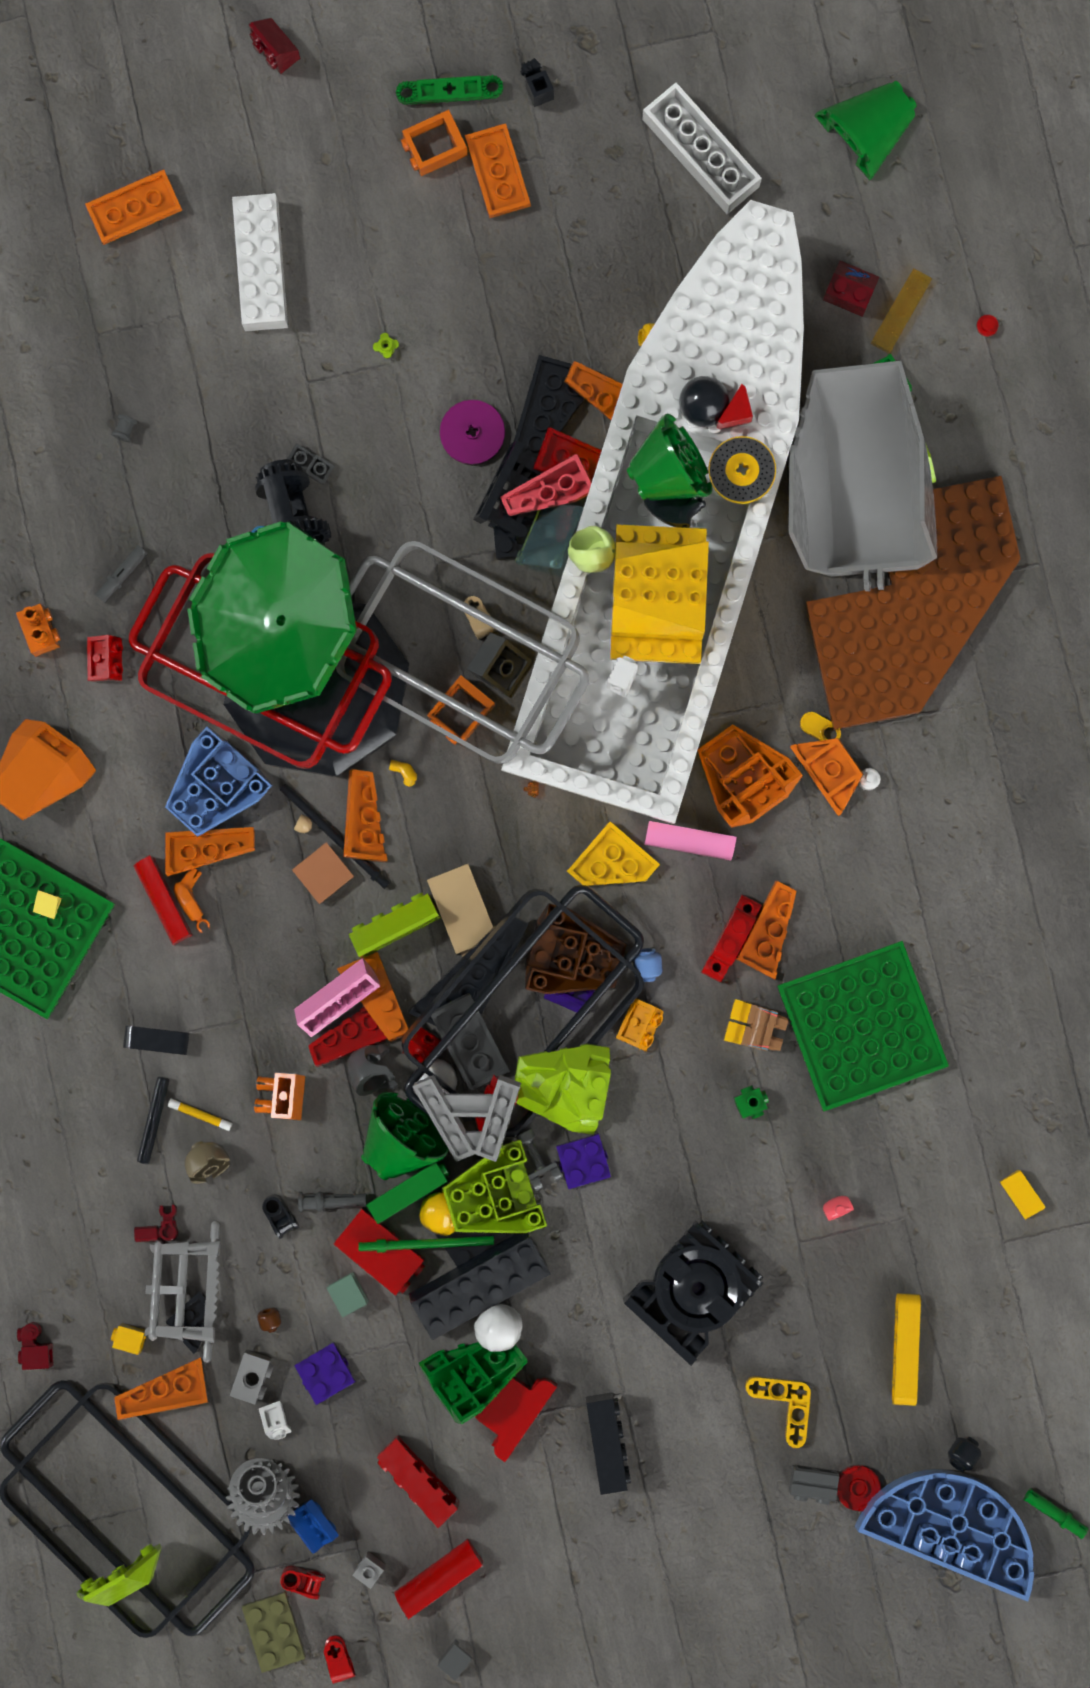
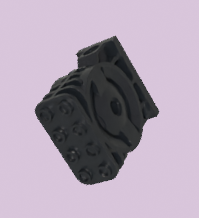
(694, 1244)

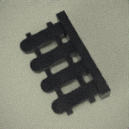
(514, 478)

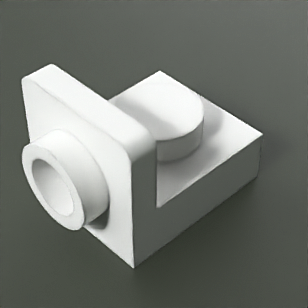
(274, 1421)

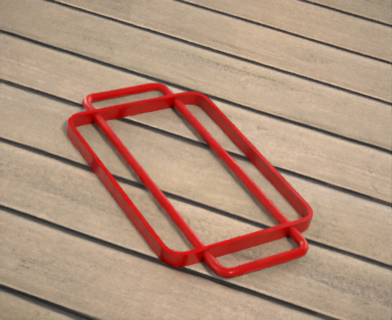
(152, 654)

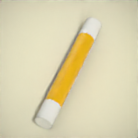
(199, 1114)

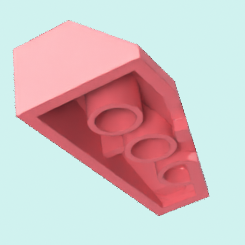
(554, 487)

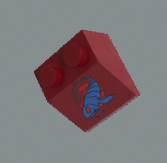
(851, 288)

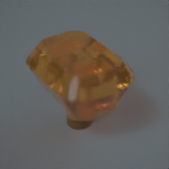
(533, 789)

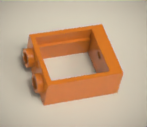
(443, 159)
(473, 692)

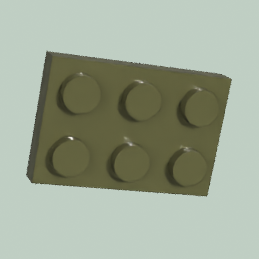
(273, 1631)

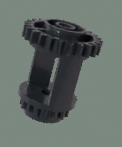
(283, 487)

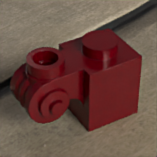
(33, 1354)

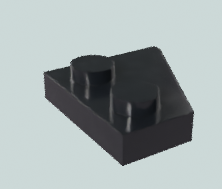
(193, 1317)

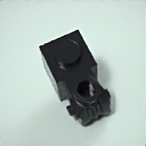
(537, 82)

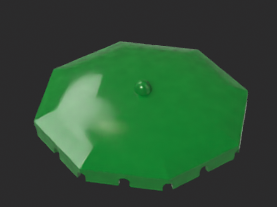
(271, 617)

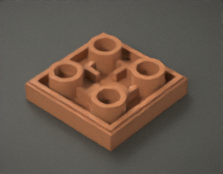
(323, 873)

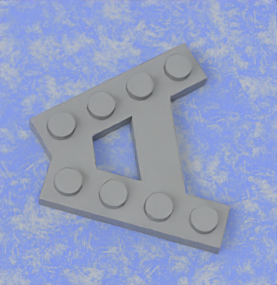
(446, 1109)

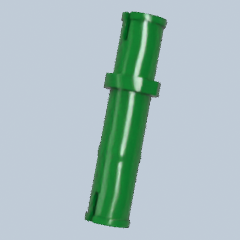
(1051, 1510)

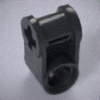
(279, 1217)

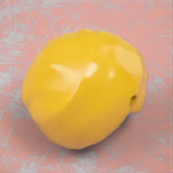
(435, 1214)

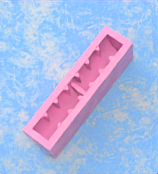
(690, 840)
(336, 998)

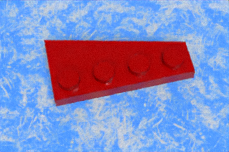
(346, 1038)

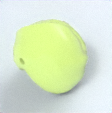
(592, 549)

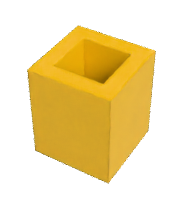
(128, 1338)

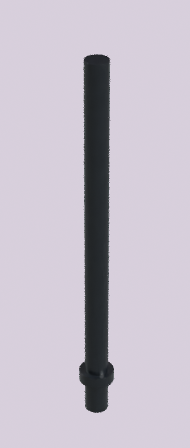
(376, 875)

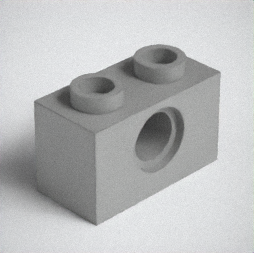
(242, 1387)

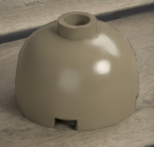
(205, 1160)

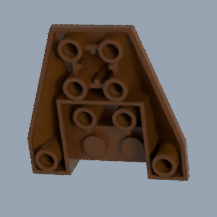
(570, 957)

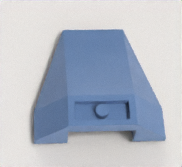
(214, 784)

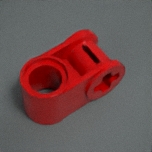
(304, 1581)
(339, 1662)

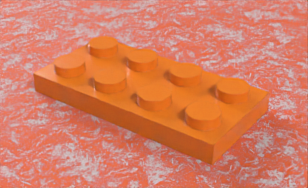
(497, 170)
(133, 207)

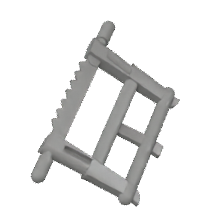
(179, 1332)

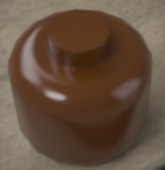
(269, 1319)

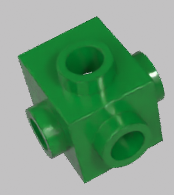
(743, 1105)

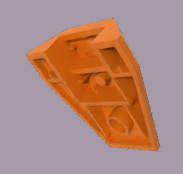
(746, 775)

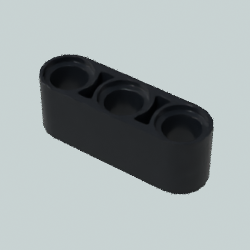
(156, 1040)

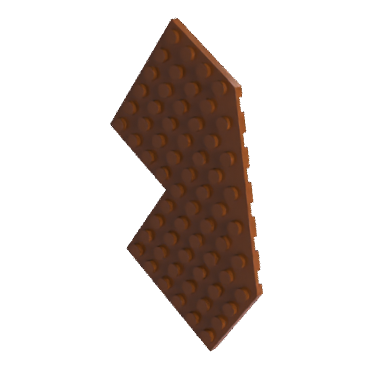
(894, 645)

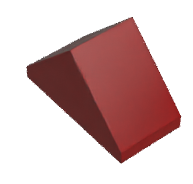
(738, 410)

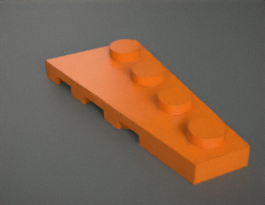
(594, 387)
(382, 1002)

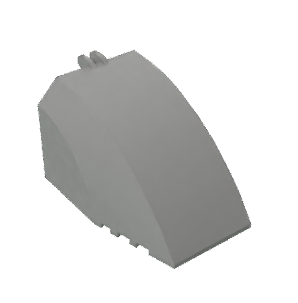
(861, 476)

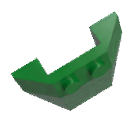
(470, 1377)

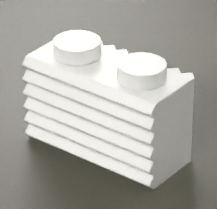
(622, 676)

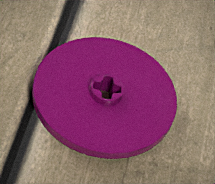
(480, 417)

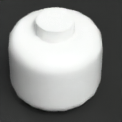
(870, 779)

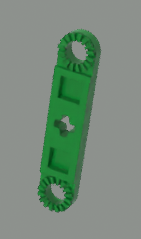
(433, 91)

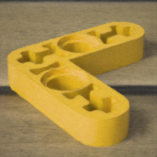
(793, 1403)

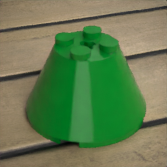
(669, 464)
(400, 1138)

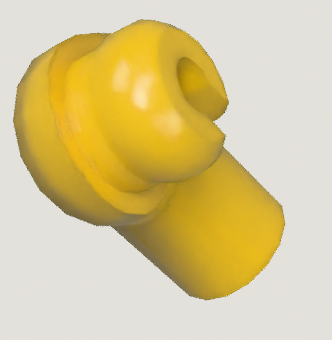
(406, 770)

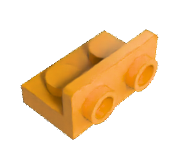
(640, 1024)

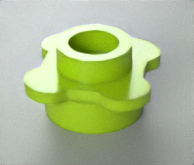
(385, 351)

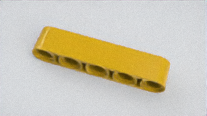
(906, 1349)

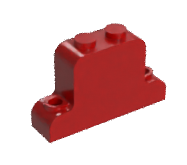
(731, 938)
(514, 1412)

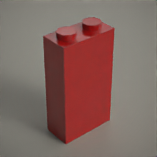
(389, 1268)

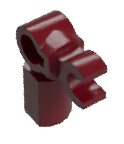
(152, 1233)

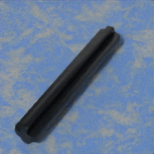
(153, 1120)

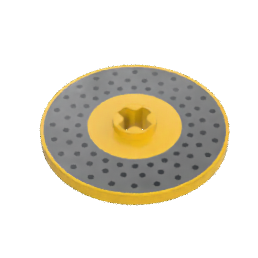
(749, 454)

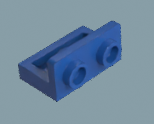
(313, 1526)

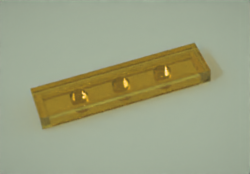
(901, 311)

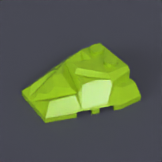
(566, 1085)

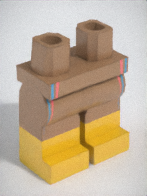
(761, 1022)

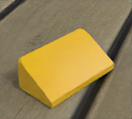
(1022, 1194)

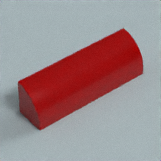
(162, 900)
(438, 1578)

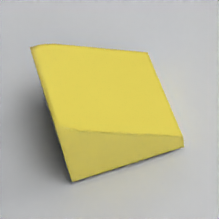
(46, 904)

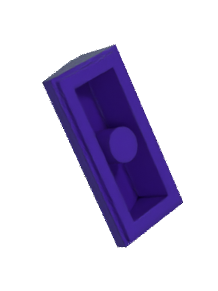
(570, 1000)

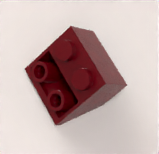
(274, 44)

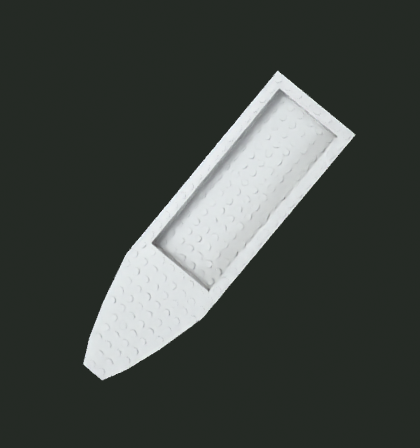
(729, 321)

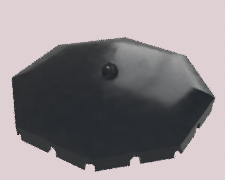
(319, 710)

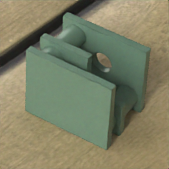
(347, 1294)

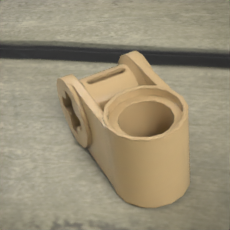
(479, 628)

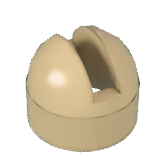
(303, 824)

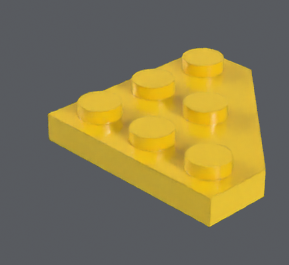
(612, 860)

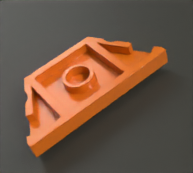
(830, 769)

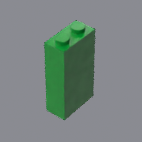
(408, 1191)

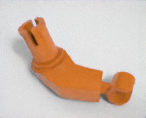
(186, 899)

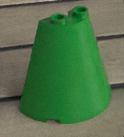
(871, 123)

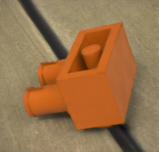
(38, 629)
(287, 1096)

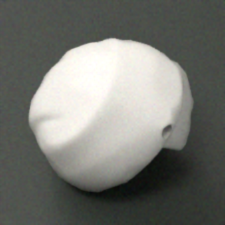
(498, 1328)

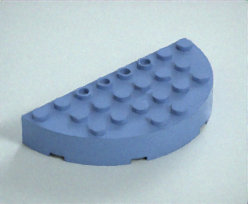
(954, 1525)

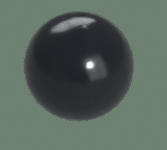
(703, 401)

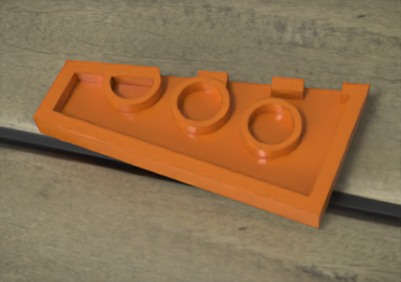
(362, 826)
(187, 851)
(767, 935)
(169, 1391)

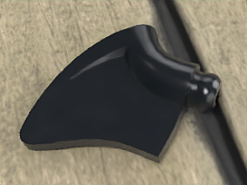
(675, 511)

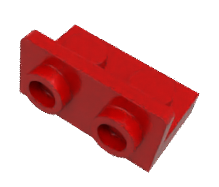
(104, 658)

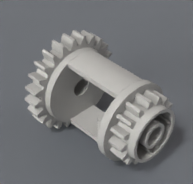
(262, 1495)

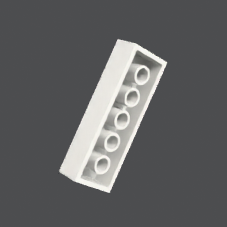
(701, 148)
(260, 262)

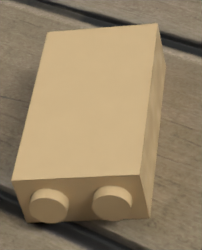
(461, 908)

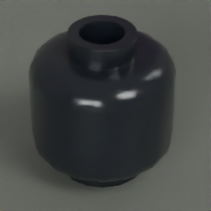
(964, 1454)

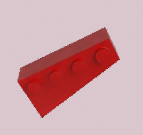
(418, 1481)

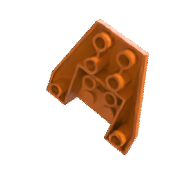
(40, 769)

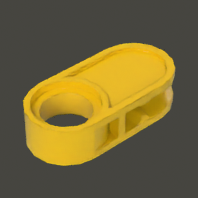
(815, 725)

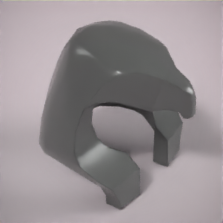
(364, 1071)

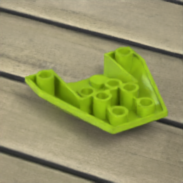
(495, 1196)
(122, 1580)

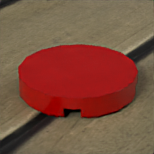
(857, 1487)

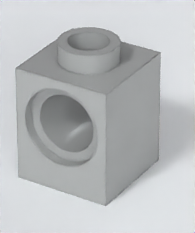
(369, 1570)

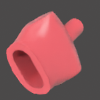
(837, 1207)

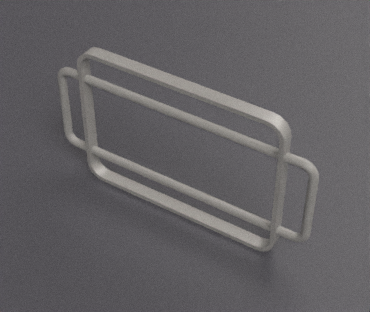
(564, 661)

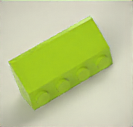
(393, 926)

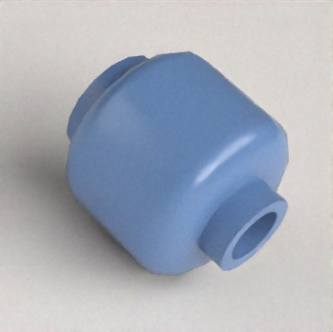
(648, 964)

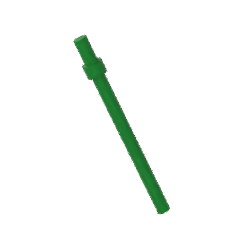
(382, 1245)

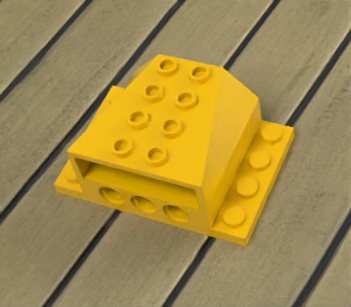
(659, 594)

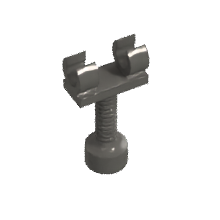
(527, 1138)

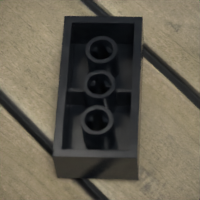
(606, 1443)

